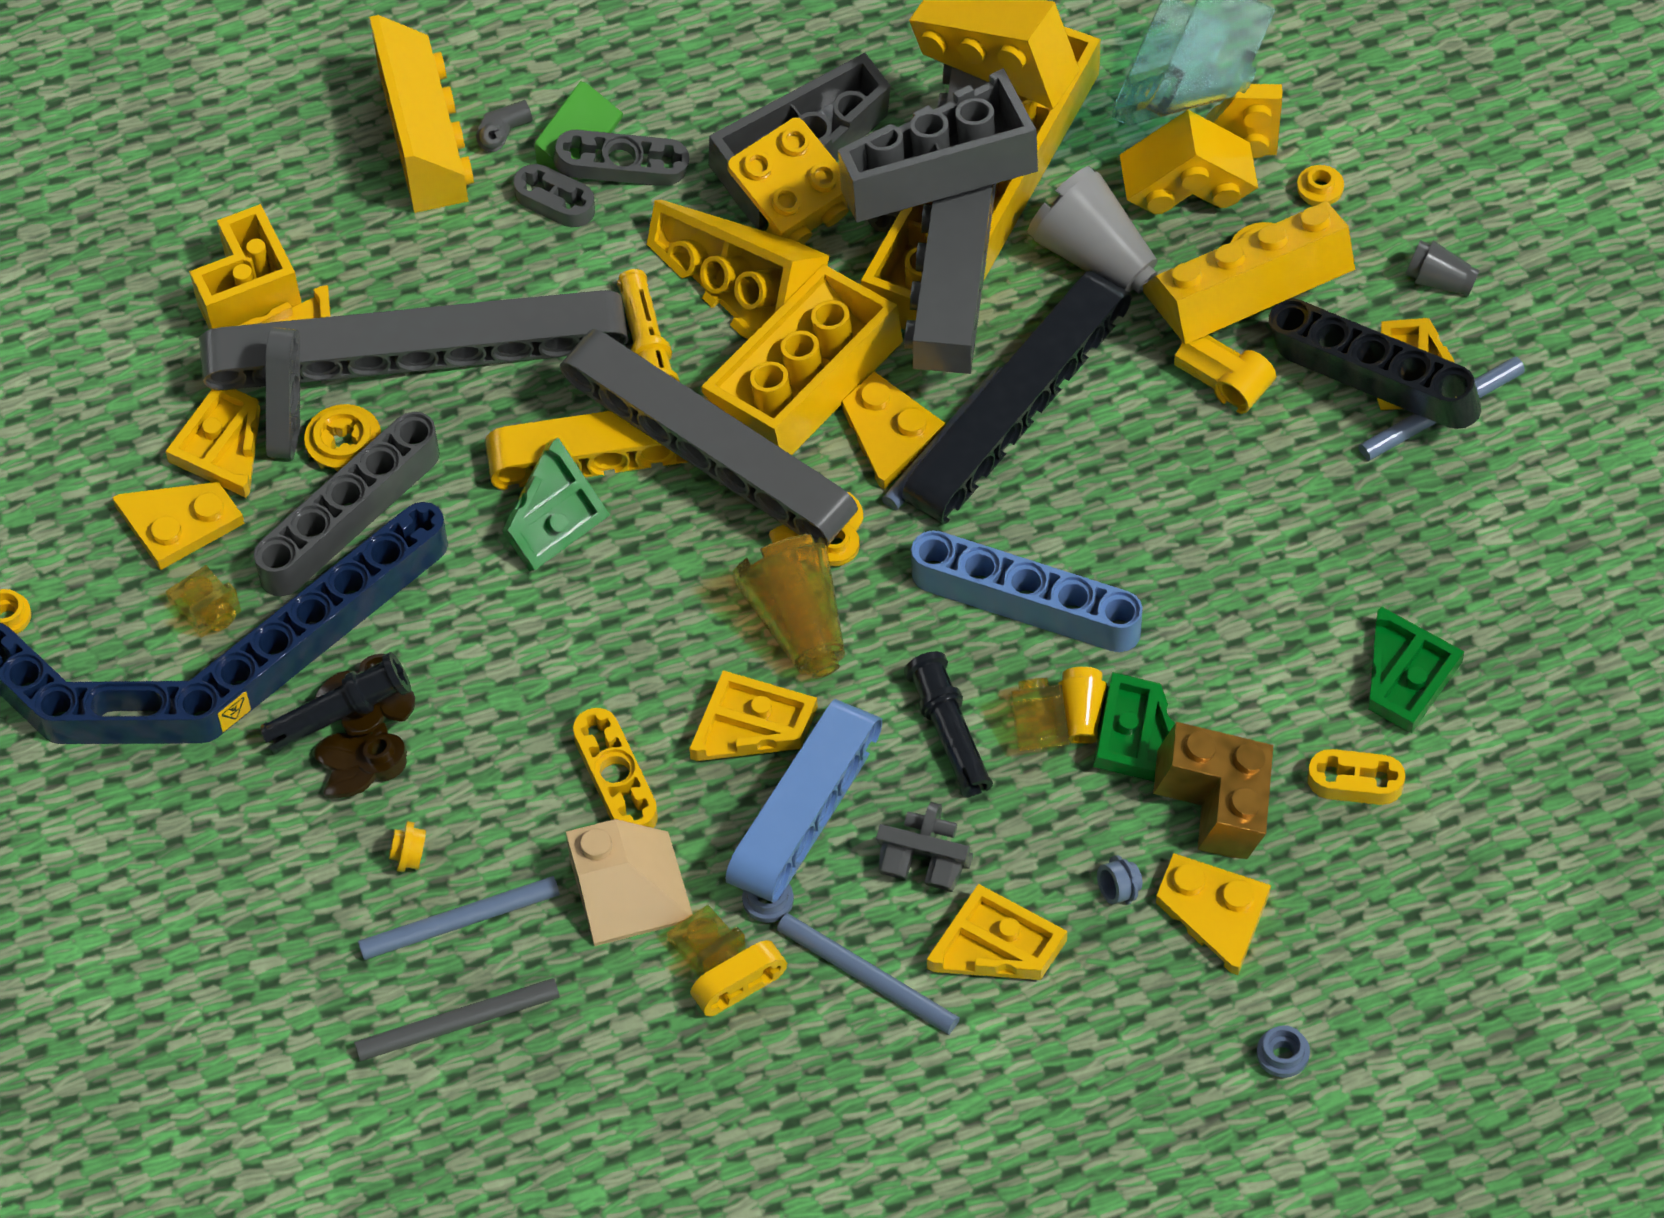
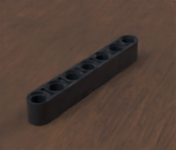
(1014, 395)

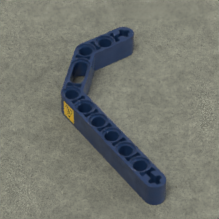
(409, 540)

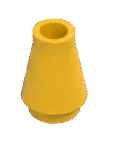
(1083, 702)

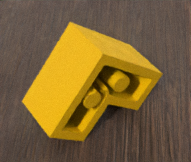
(1188, 159)
(251, 276)

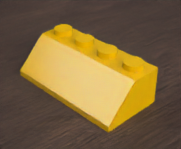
(420, 116)
(1253, 273)
(806, 358)

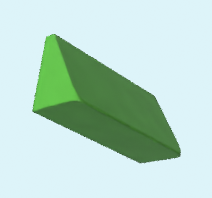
(582, 110)

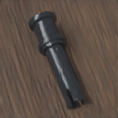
(356, 694)
(942, 705)

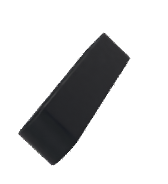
(1375, 363)

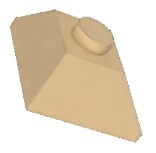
(627, 879)

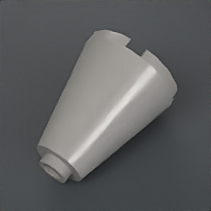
(1094, 232)

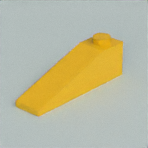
(734, 263)

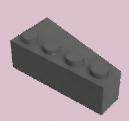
(834, 106)
(941, 152)

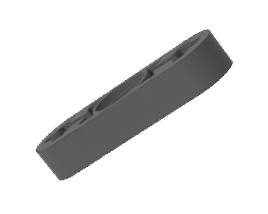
(606, 170)
(282, 392)

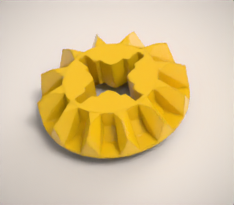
(339, 421)

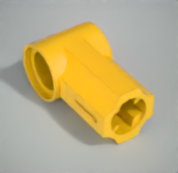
(1232, 375)

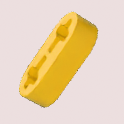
(1356, 776)
(738, 977)

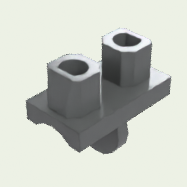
(946, 856)

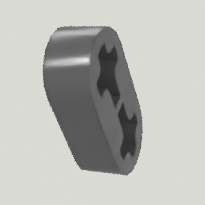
(556, 192)

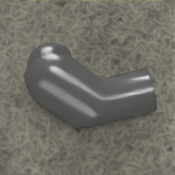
(498, 123)

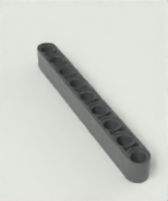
(416, 338)

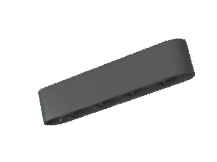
(339, 524)

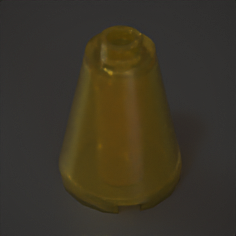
(796, 602)

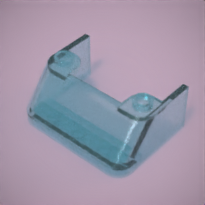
(1193, 57)

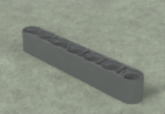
(708, 437)

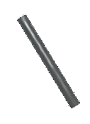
(456, 1019)

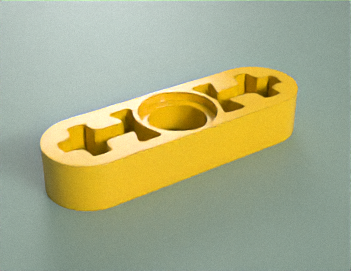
(617, 753)

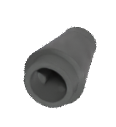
(1441, 269)

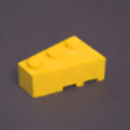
(1000, 34)

